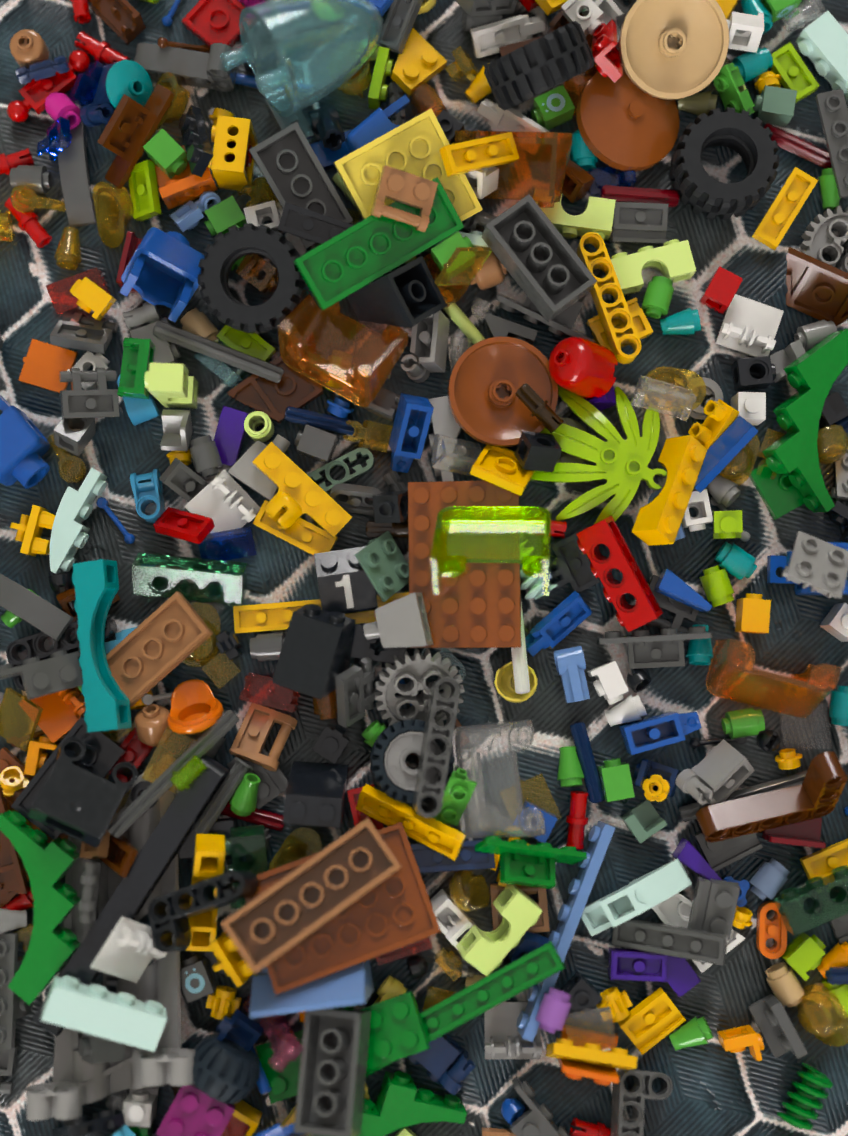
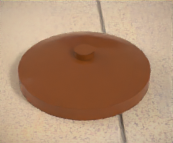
(625, 123)
(485, 389)

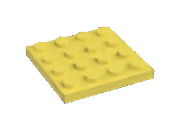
(412, 149)

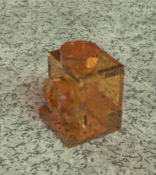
(251, 266)

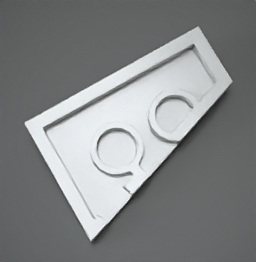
(677, 912)

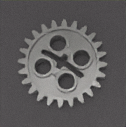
(822, 240)
(418, 669)

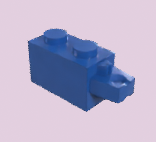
(409, 431)
(658, 731)

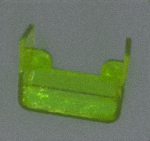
(492, 537)

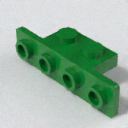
(528, 863)

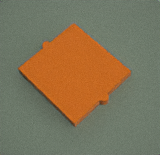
(44, 363)

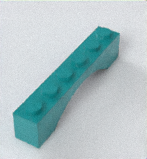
(95, 589)

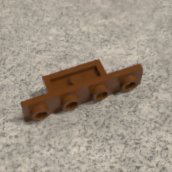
(130, 130)

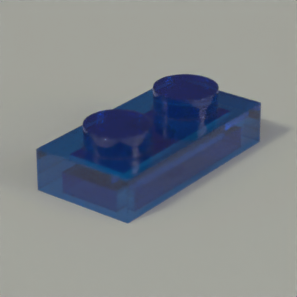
(228, 544)

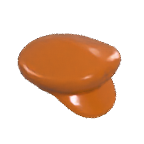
(193, 708)

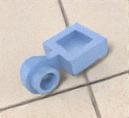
(190, 213)

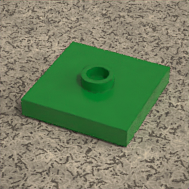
(777, 494)

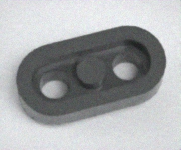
(355, 498)

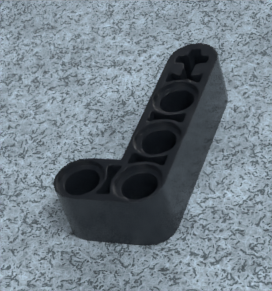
(36, 648)
(203, 900)

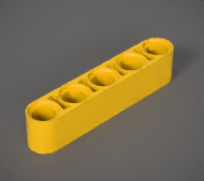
(606, 311)

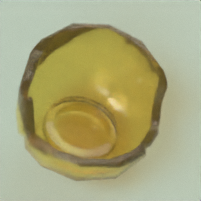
(832, 444)
(469, 891)

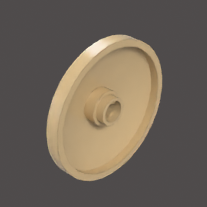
(673, 46)

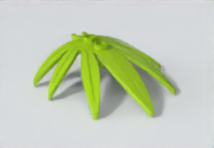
(617, 461)

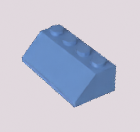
(338, 989)

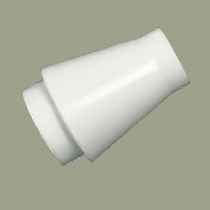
(626, 711)

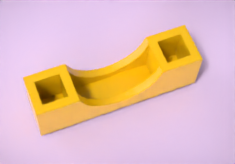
(662, 517)
(207, 863)

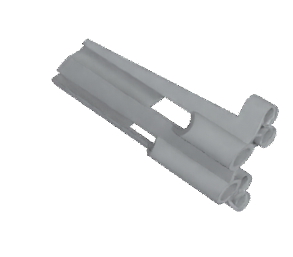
(82, 1083)

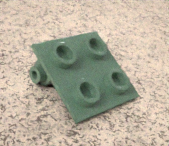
(384, 565)

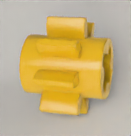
(223, 1002)
(617, 1002)

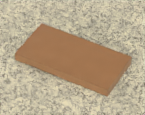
(156, 647)

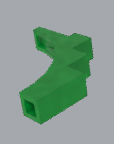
(800, 417)
(53, 901)
(403, 1105)

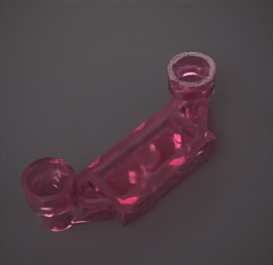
(281, 1037)

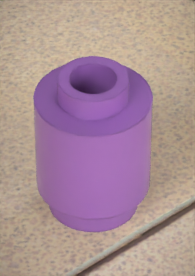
(553, 1010)

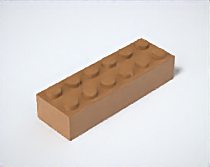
(311, 896)

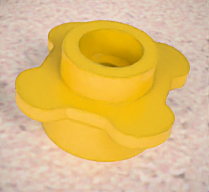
(12, 773)

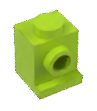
(727, 524)
(804, 954)

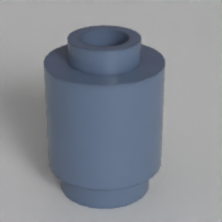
(769, 879)

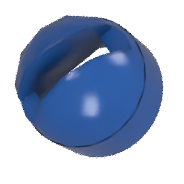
(512, 1110)

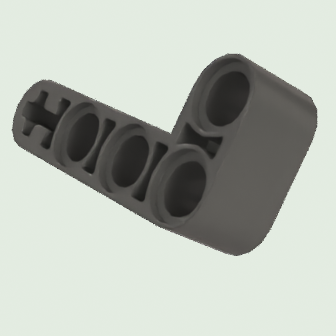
(188, 66)
(636, 1098)

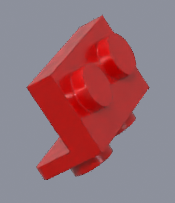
(605, 53)

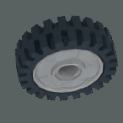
(389, 758)

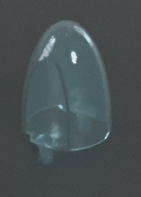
(304, 47)

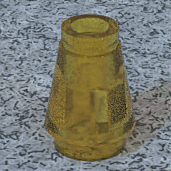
(68, 250)

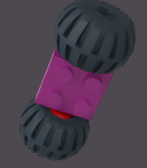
(221, 1076)

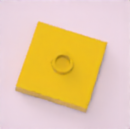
(502, 469)

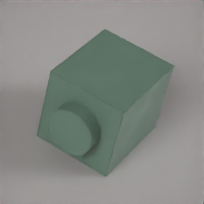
(775, 105)

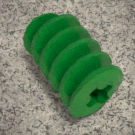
(806, 1098)

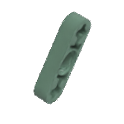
(352, 456)

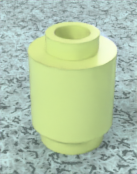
(255, 419)

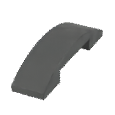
(76, 180)
(33, 609)

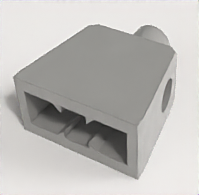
(250, 475)
(401, 623)

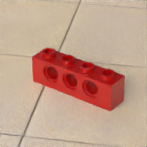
(633, 581)

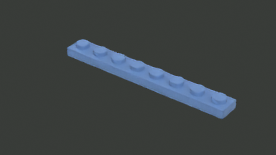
(569, 919)

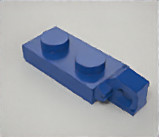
(557, 624)

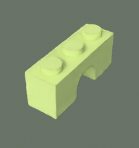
(596, 218)
(671, 259)
(172, 385)
(487, 949)

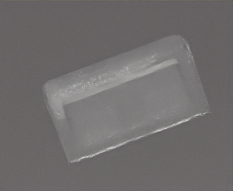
(454, 454)

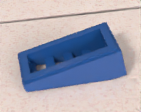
(678, 590)

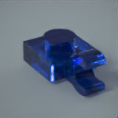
(86, 85)
(57, 139)
(608, 176)

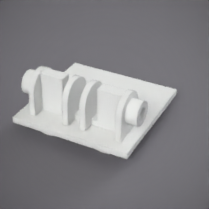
(749, 327)
(224, 503)
(127, 951)

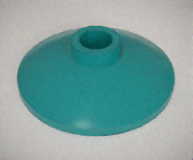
(121, 80)

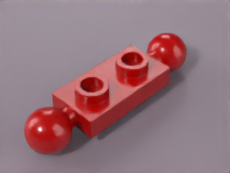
(37, 91)

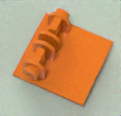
(60, 712)

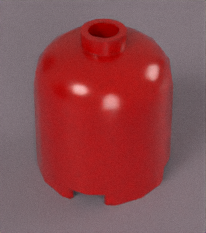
(582, 367)

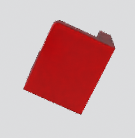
(721, 290)

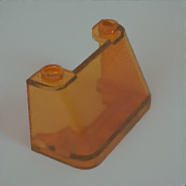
(537, 172)
(339, 350)
(735, 679)

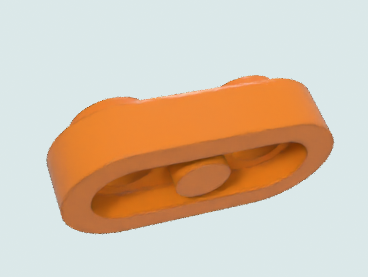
(768, 929)

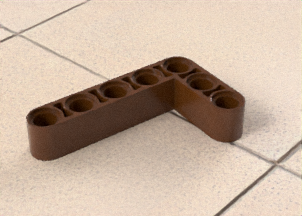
(779, 807)

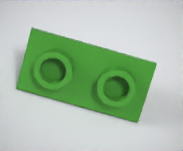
(727, 86)
(456, 797)

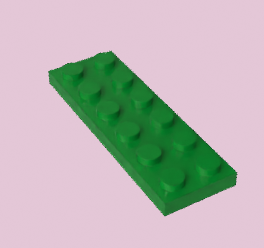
(373, 250)
(393, 1034)

